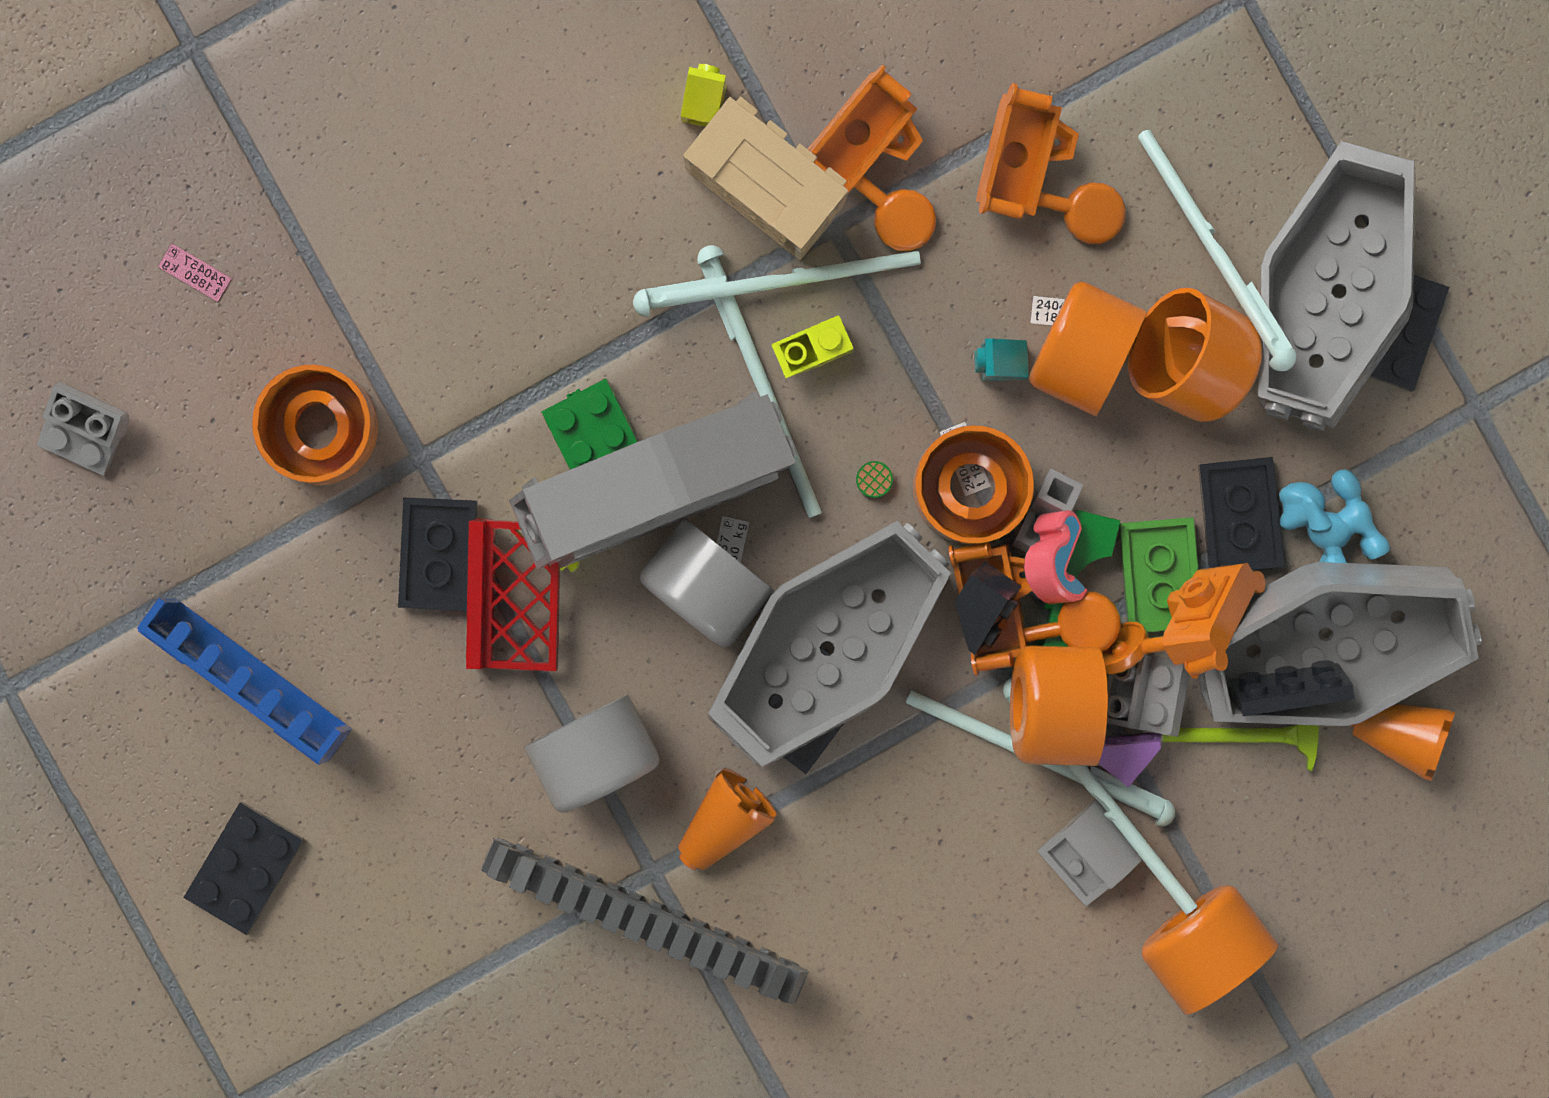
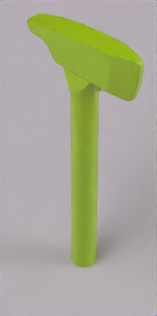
(1302, 736)

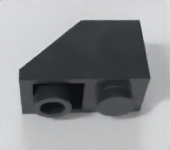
(983, 605)

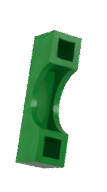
(1094, 542)

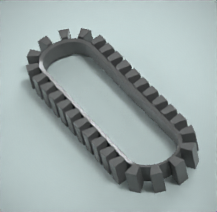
(642, 920)

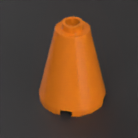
(1408, 735)
(724, 821)

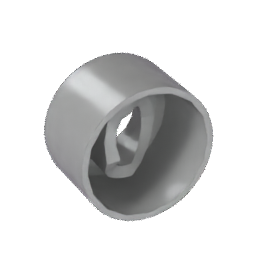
(705, 585)
(593, 755)

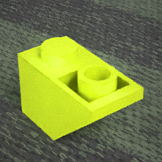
(703, 94)
(813, 347)

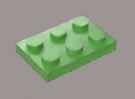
(1155, 562)

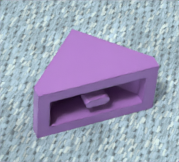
(1129, 754)

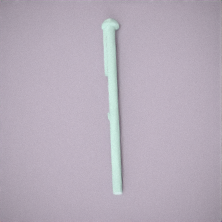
(718, 287)
(1248, 296)
(736, 328)
(1131, 796)
(1129, 831)

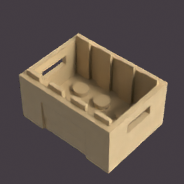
(766, 177)

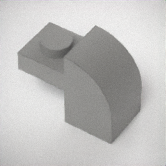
(1053, 495)

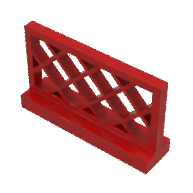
(481, 601)

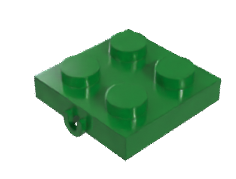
(589, 424)

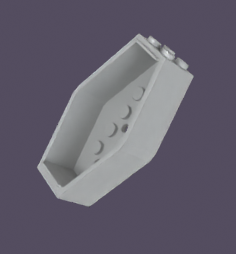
(1324, 250)
(653, 482)
(833, 607)
(1377, 655)

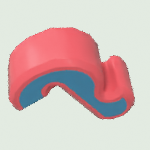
(1049, 558)

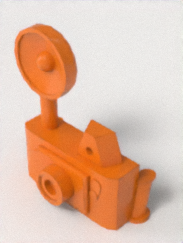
(856, 138)
(1018, 163)
(1080, 623)
(1201, 626)

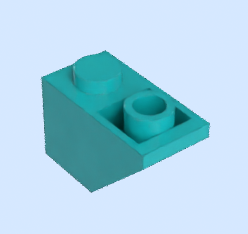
(1002, 359)

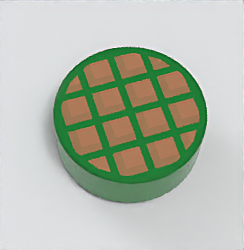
(874, 479)

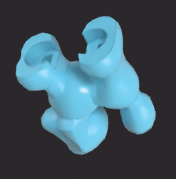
(1331, 531)

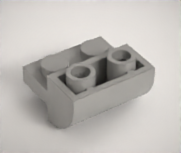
(82, 428)
(1148, 696)
(1090, 854)

